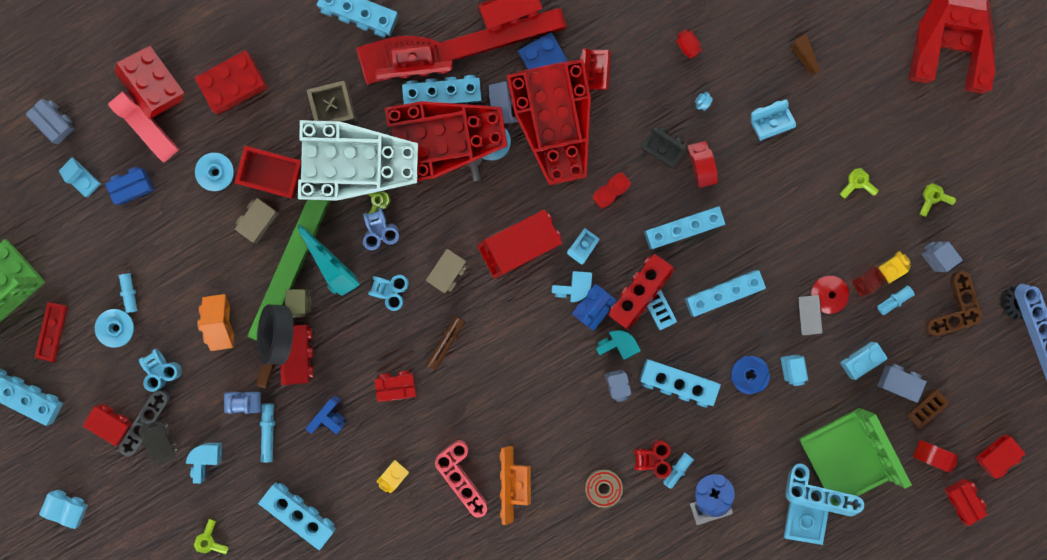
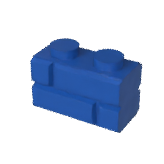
(130, 186)
(594, 307)

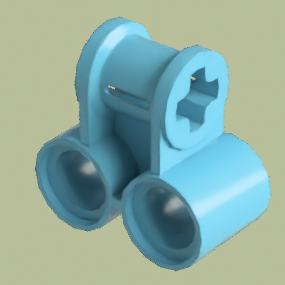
(388, 289)
(158, 369)

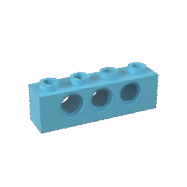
(684, 227)
(725, 293)
(709, 388)
(286, 515)

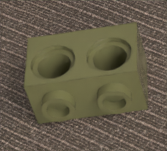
(298, 301)

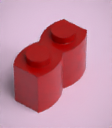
(606, 194)

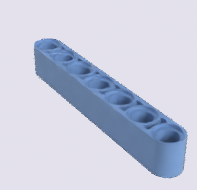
(1035, 320)

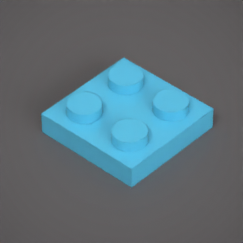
(805, 524)

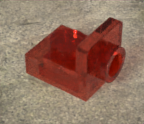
(869, 281)

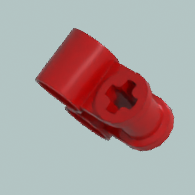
(652, 460)

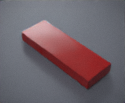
(51, 331)

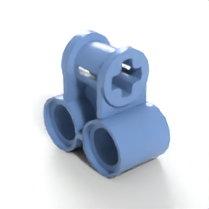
(377, 227)
(242, 402)

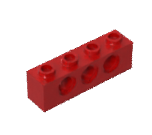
(652, 287)

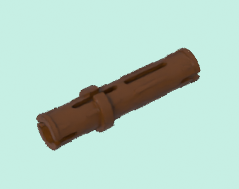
(434, 361)

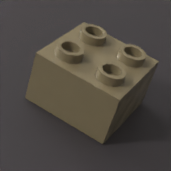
(332, 103)

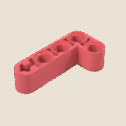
(146, 128)
(464, 482)

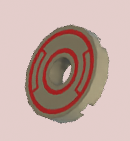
(603, 499)

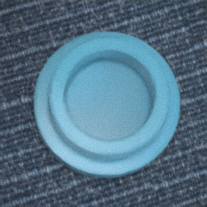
(703, 101)

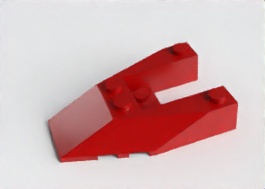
(960, 27)

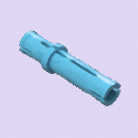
(267, 424)

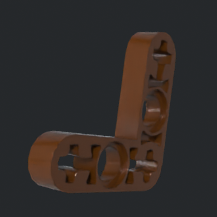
(964, 308)

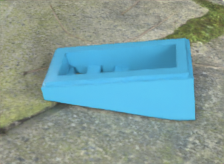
(672, 320)

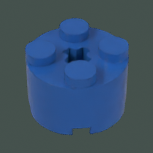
(710, 505)

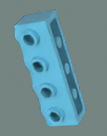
(363, 13)
(449, 91)
(28, 399)

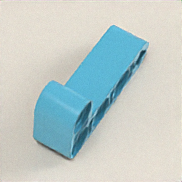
(824, 495)

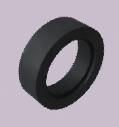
(274, 334)

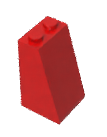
(519, 243)

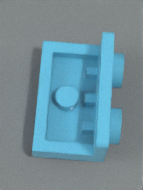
(772, 120)

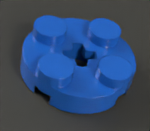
(739, 376)

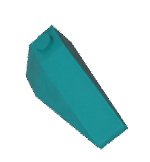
(336, 274)

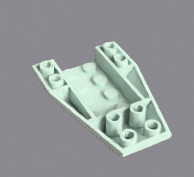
(352, 161)

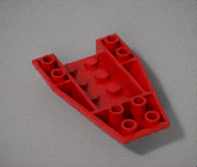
(555, 117)
(447, 133)

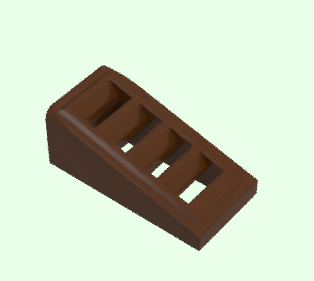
(805, 53)
(928, 398)

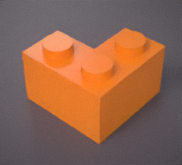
(215, 322)

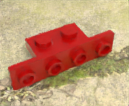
(413, 61)

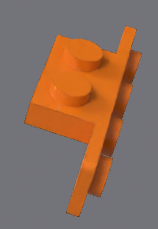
(514, 484)

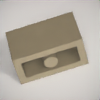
(256, 220)
(446, 271)

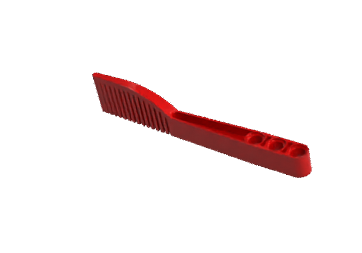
(379, 53)

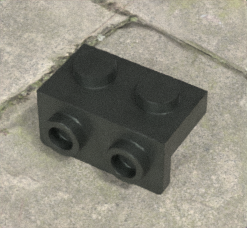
(663, 146)

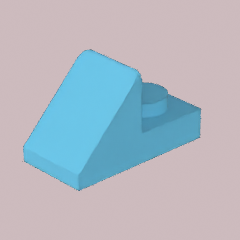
(79, 177)
(583, 246)

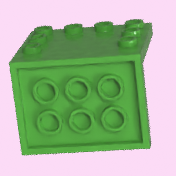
(17, 279)
(853, 455)

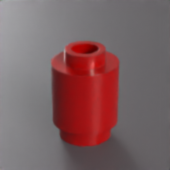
(688, 43)

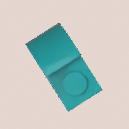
(622, 341)

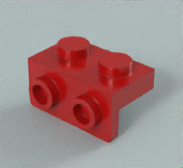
(597, 68)

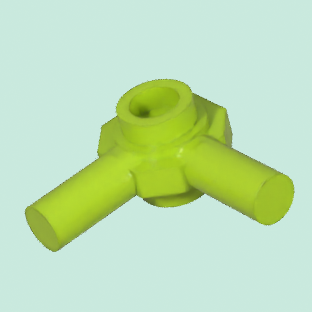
(858, 179)
(932, 195)
(379, 200)
(204, 542)

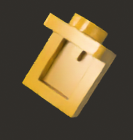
(895, 267)
(392, 477)

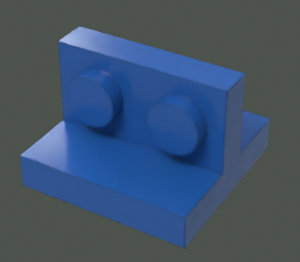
(333, 421)

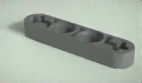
(141, 420)

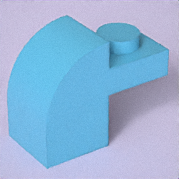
(579, 287)
(201, 456)

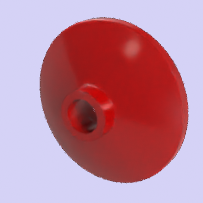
(824, 286)

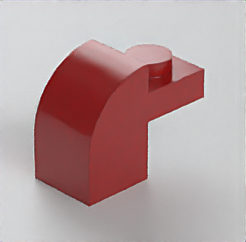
(703, 164)
(935, 456)

